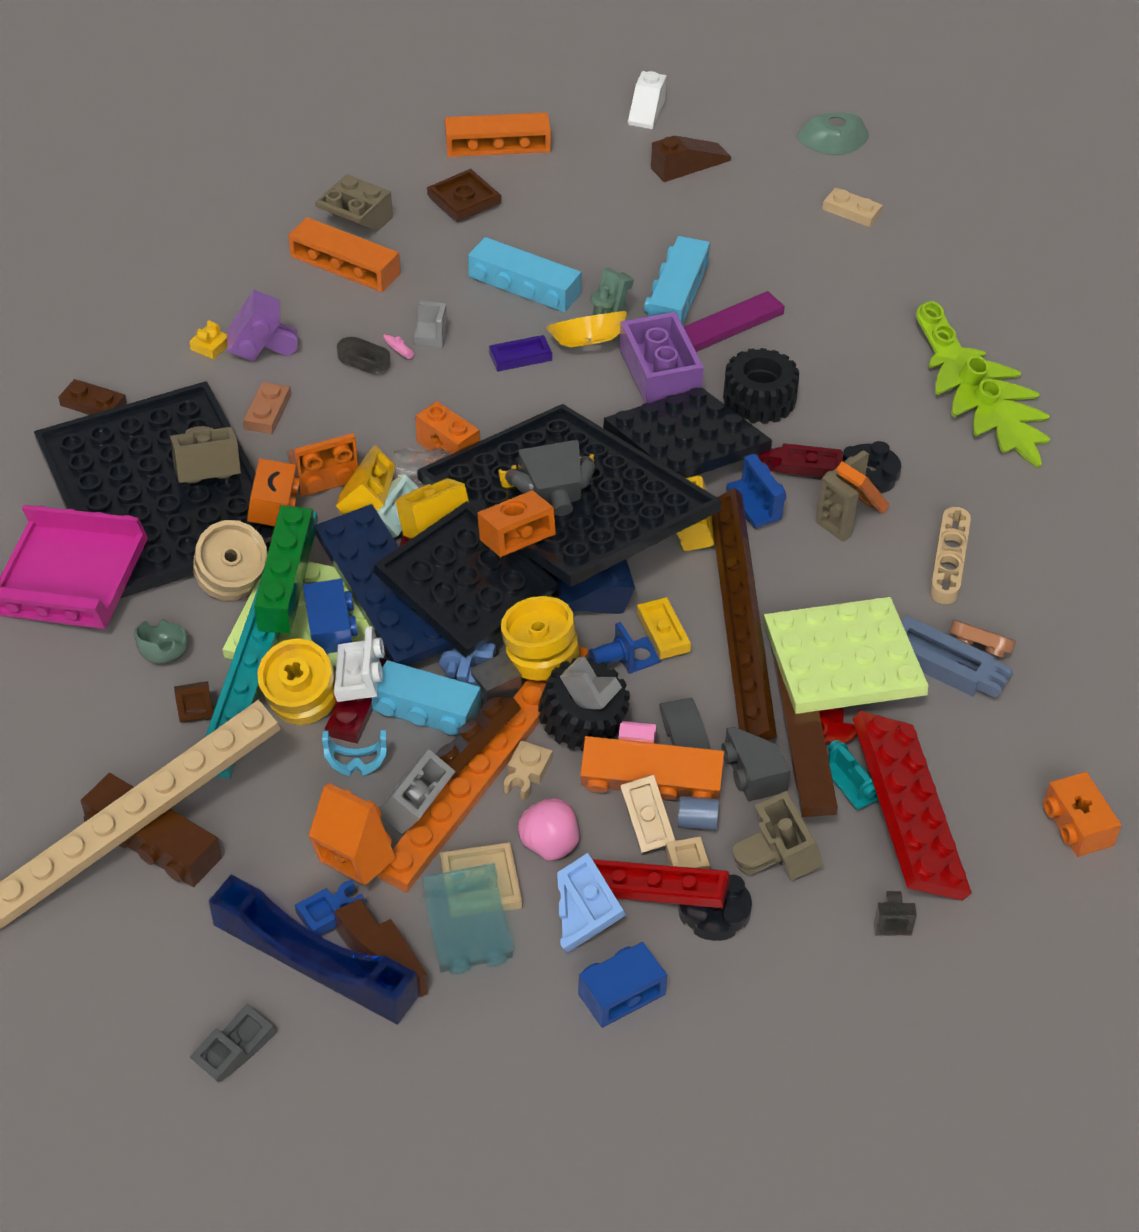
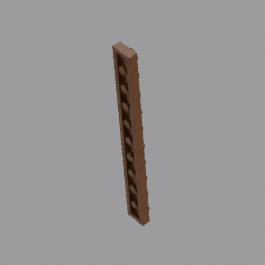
(742, 618)

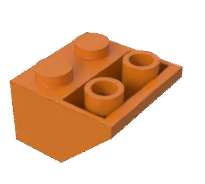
(324, 464)
(350, 835)

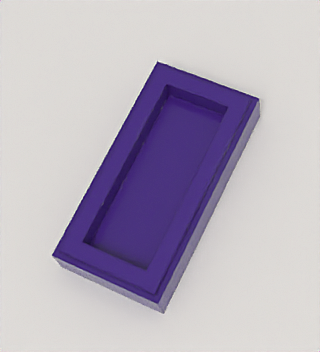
(520, 353)

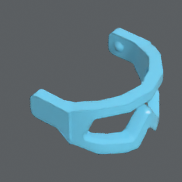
(356, 764)

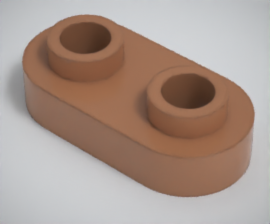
(995, 643)

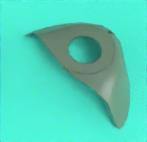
(826, 138)

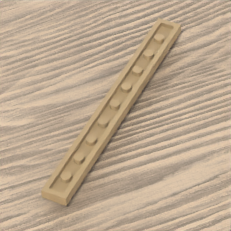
(134, 810)

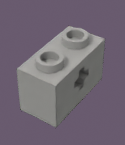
(415, 791)

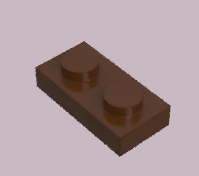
(90, 398)

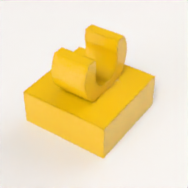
(209, 341)

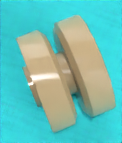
(218, 546)

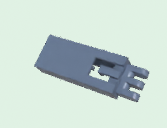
(955, 660)

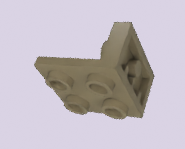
(839, 500)

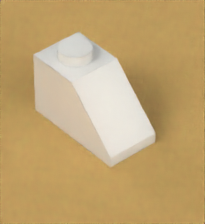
(647, 99)

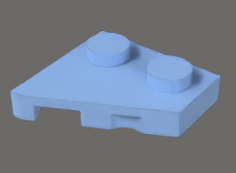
(585, 903)

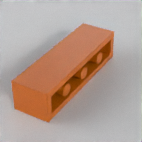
(497, 134)
(344, 254)
(676, 768)

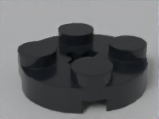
(882, 459)
(723, 923)

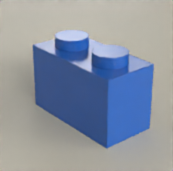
(328, 614)
(622, 984)

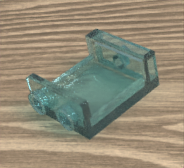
(467, 918)

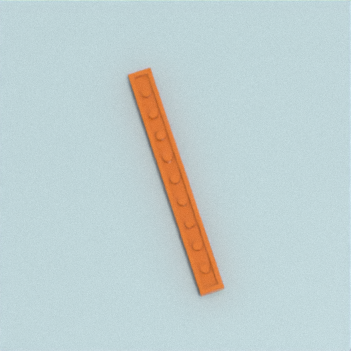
(463, 792)

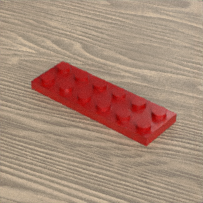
(911, 807)

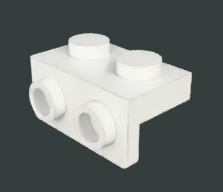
(359, 668)

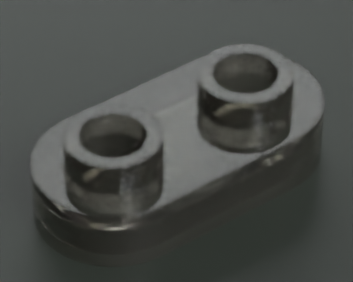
(363, 355)

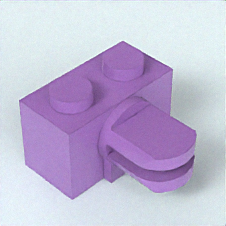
(260, 326)

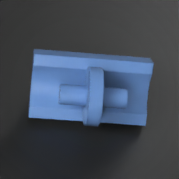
(456, 664)

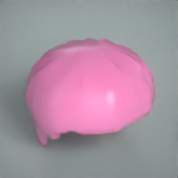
(549, 829)

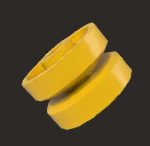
(539, 636)
(298, 681)

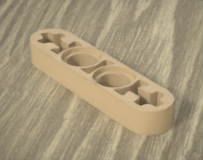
(949, 554)

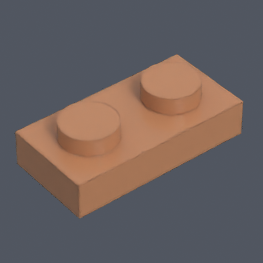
(267, 407)

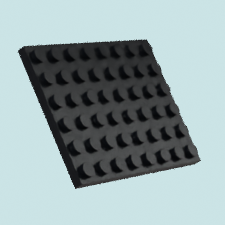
(125, 467)
(620, 512)

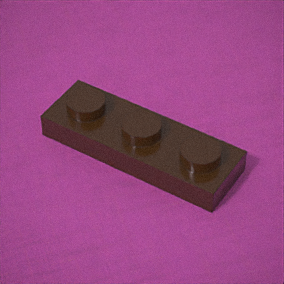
(478, 732)

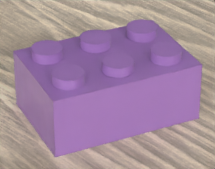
(660, 356)

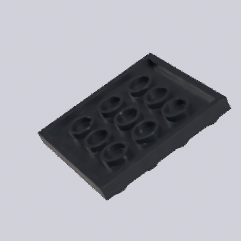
(689, 432)
(461, 581)

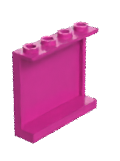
(70, 566)

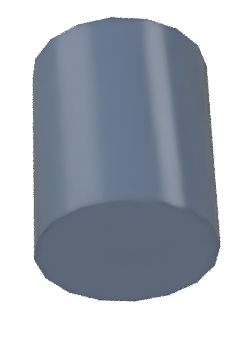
(698, 812)

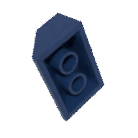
(601, 593)

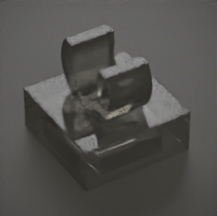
(894, 916)

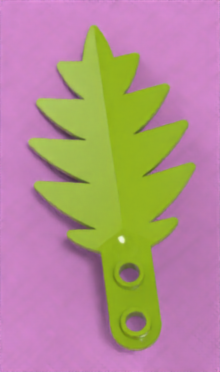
(980, 389)

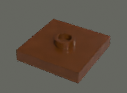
(464, 195)

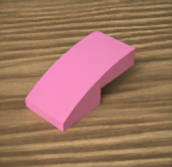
(637, 732)

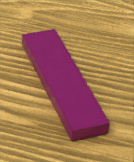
(733, 320)

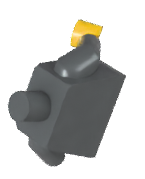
(553, 473)

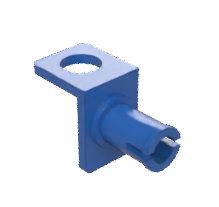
(623, 650)

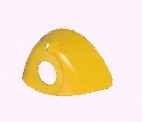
(597, 327)

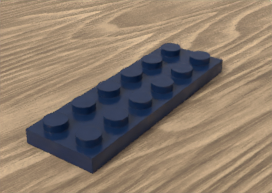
(354, 547)

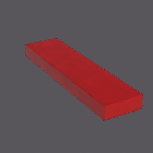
(665, 883)

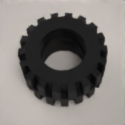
(761, 385)
(571, 722)

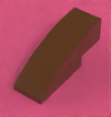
(366, 937)

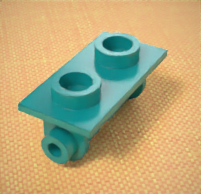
(850, 776)

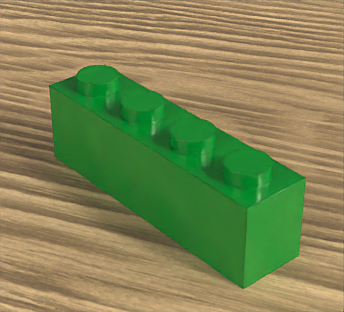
(285, 570)

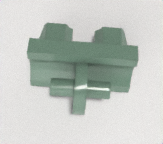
(611, 292)

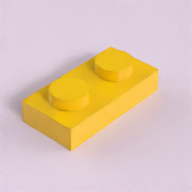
(663, 628)

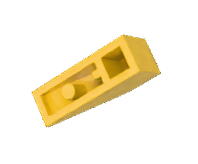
(368, 483)

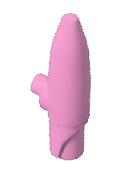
(398, 345)

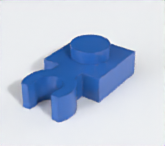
(318, 910)

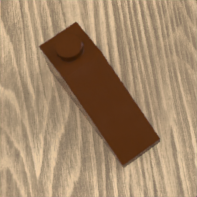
(682, 156)

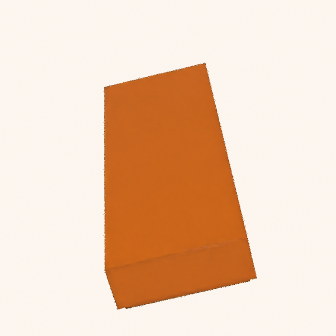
(867, 491)

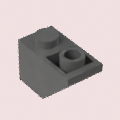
(756, 764)

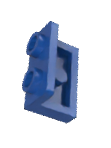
(760, 492)

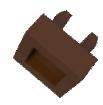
(193, 701)

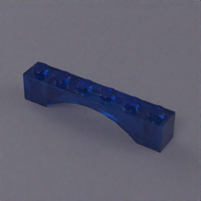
(363, 978)

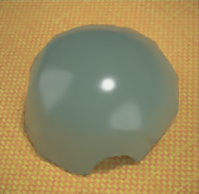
(161, 642)

